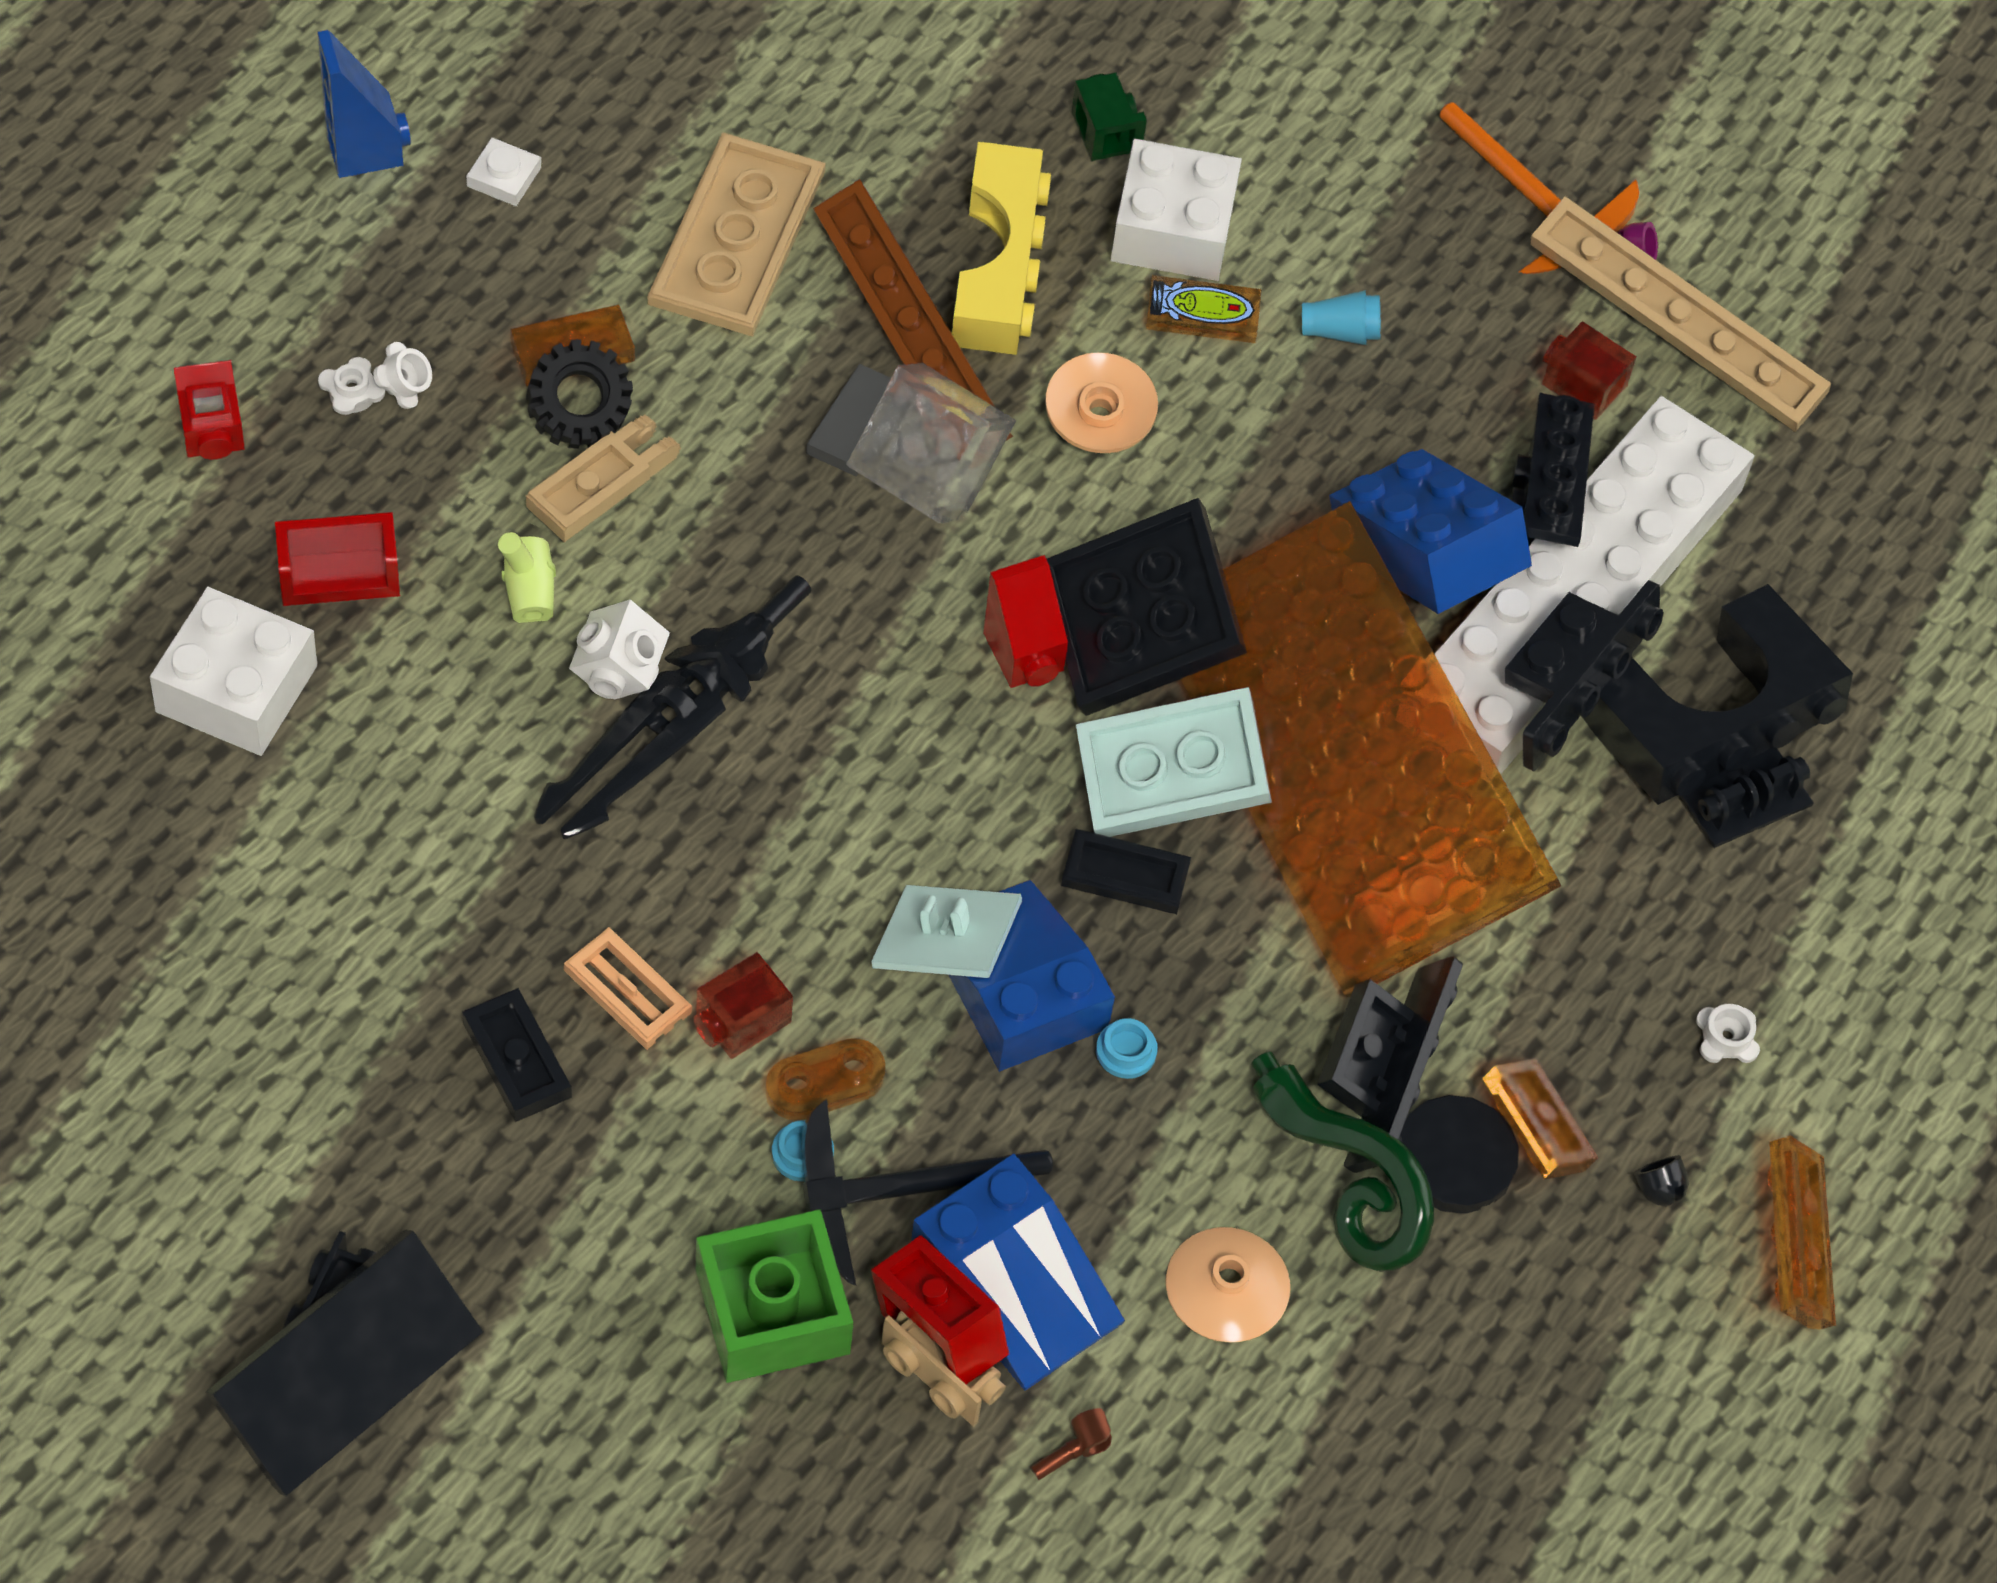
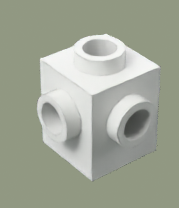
(619, 650)

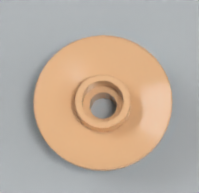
(1107, 383)
(1223, 1308)

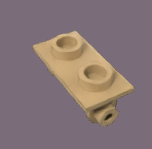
(915, 1352)

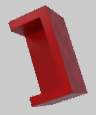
(337, 559)
(943, 1306)

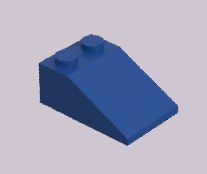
(1041, 987)

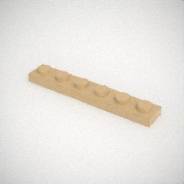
(1680, 314)

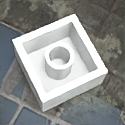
(1175, 209)
(234, 671)

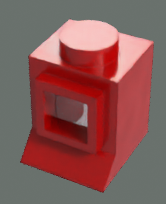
(209, 409)

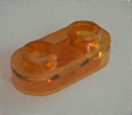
(825, 1078)

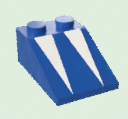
(1028, 1261)

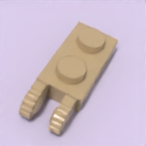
(600, 478)

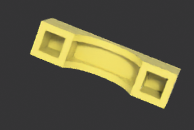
(991, 297)

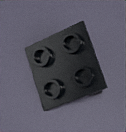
(1750, 797)

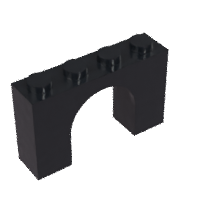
(1680, 747)

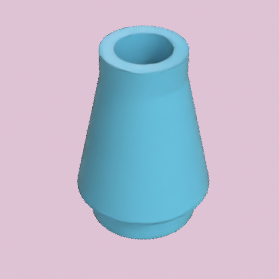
(1344, 318)

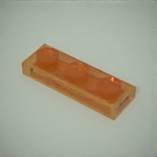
(1801, 1233)

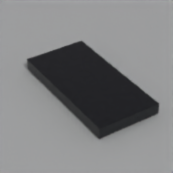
(344, 1362)

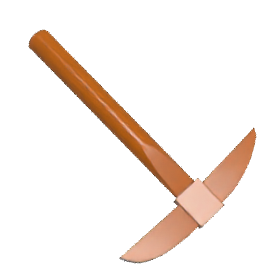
(1614, 214)

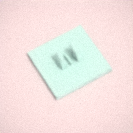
(947, 931)

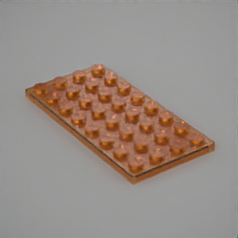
(1371, 764)

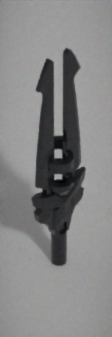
(721, 661)

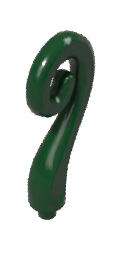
(1299, 1113)

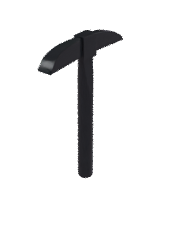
(833, 1193)

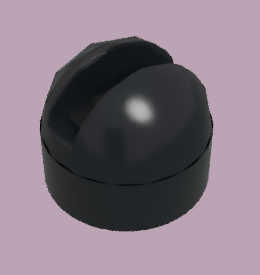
(1663, 1180)

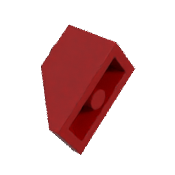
(1025, 623)

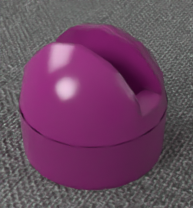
(1643, 236)

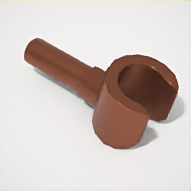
(1092, 1438)

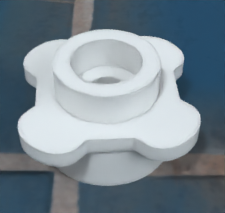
(404, 374)
(355, 398)
(1730, 1018)

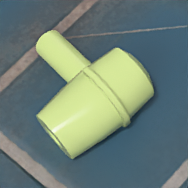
(528, 577)

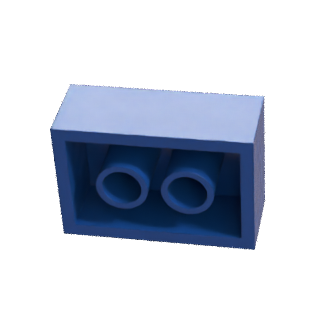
(1438, 529)

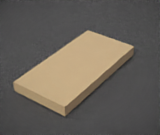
(736, 234)

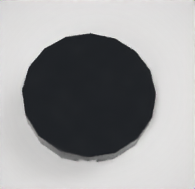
(1463, 1151)

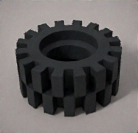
(585, 361)

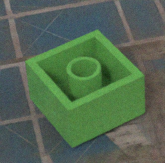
(773, 1296)

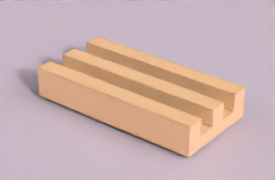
(660, 1023)

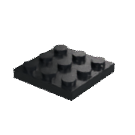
(1144, 607)

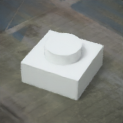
(504, 171)

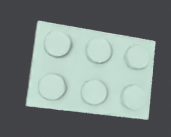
(1173, 763)

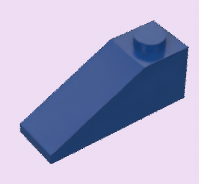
(358, 113)

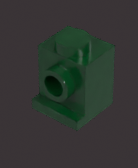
(1106, 116)

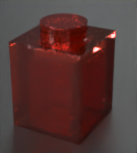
(1588, 367)
(742, 1006)

